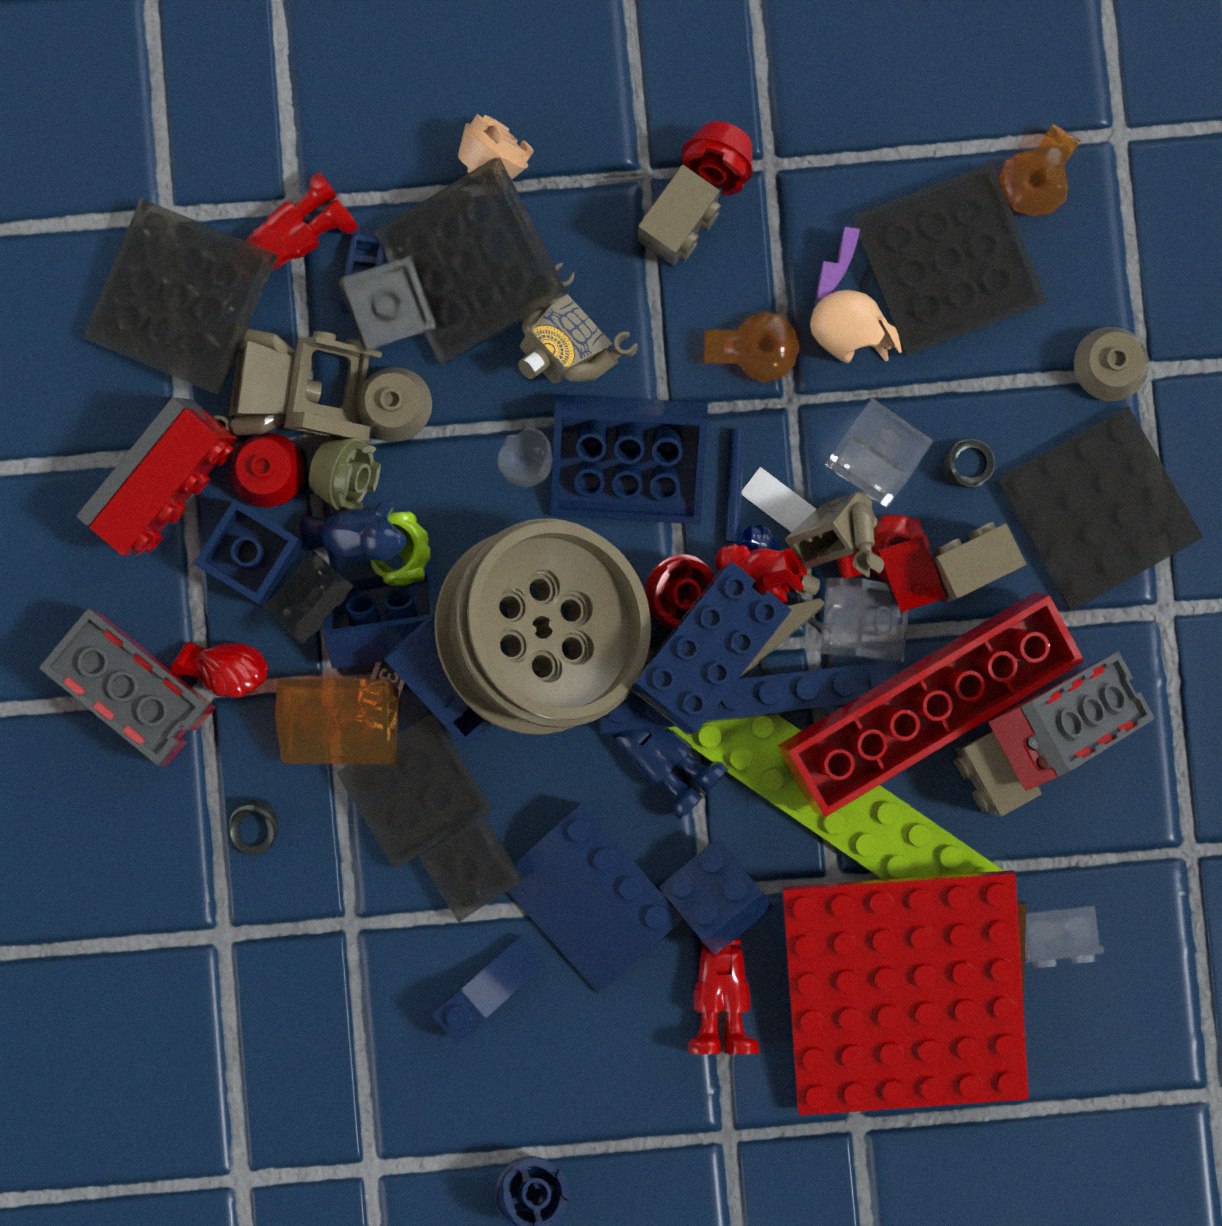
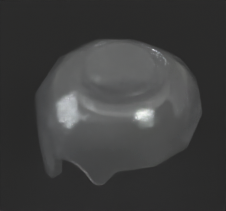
(526, 457)

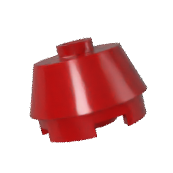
(720, 156)
(267, 470)
(675, 587)

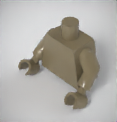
(263, 384)

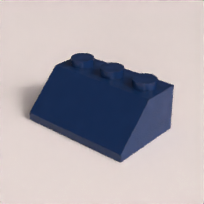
(377, 619)

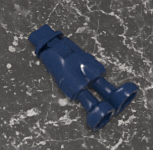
(655, 756)

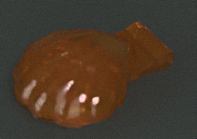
(1044, 166)
(761, 346)

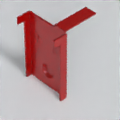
(912, 570)

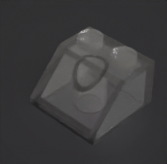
(879, 452)
(863, 621)

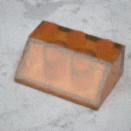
(337, 721)

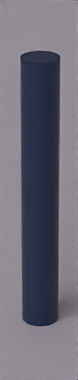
(734, 485)

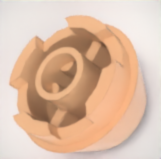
(490, 139)

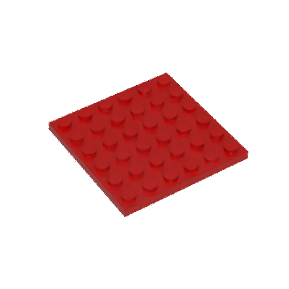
(906, 992)

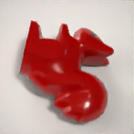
(767, 566)

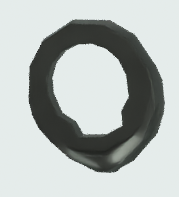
(948, 468)
(271, 820)

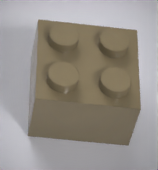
(678, 216)
(977, 562)
(992, 774)

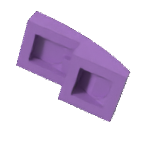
(833, 273)

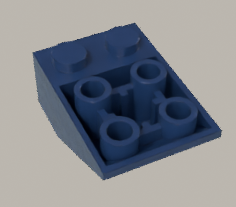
(420, 668)

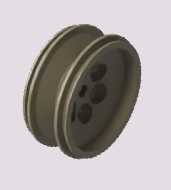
(604, 628)

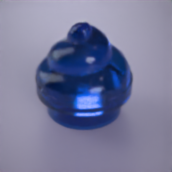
(758, 538)

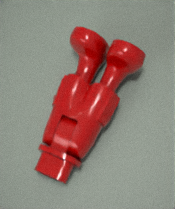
(286, 229)
(722, 988)

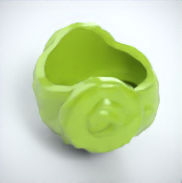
(415, 554)

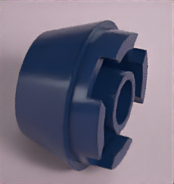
(531, 1193)

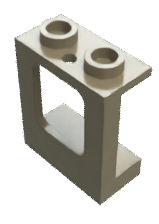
(323, 419)

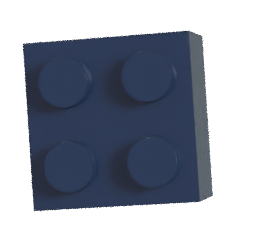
(248, 552)
(716, 896)

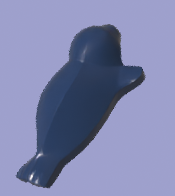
(357, 534)

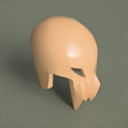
(850, 322)

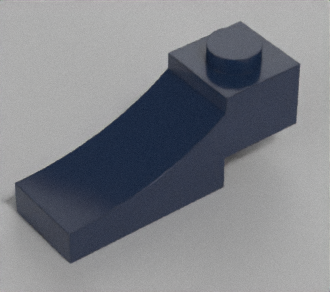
(488, 990)

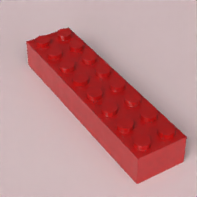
(930, 703)

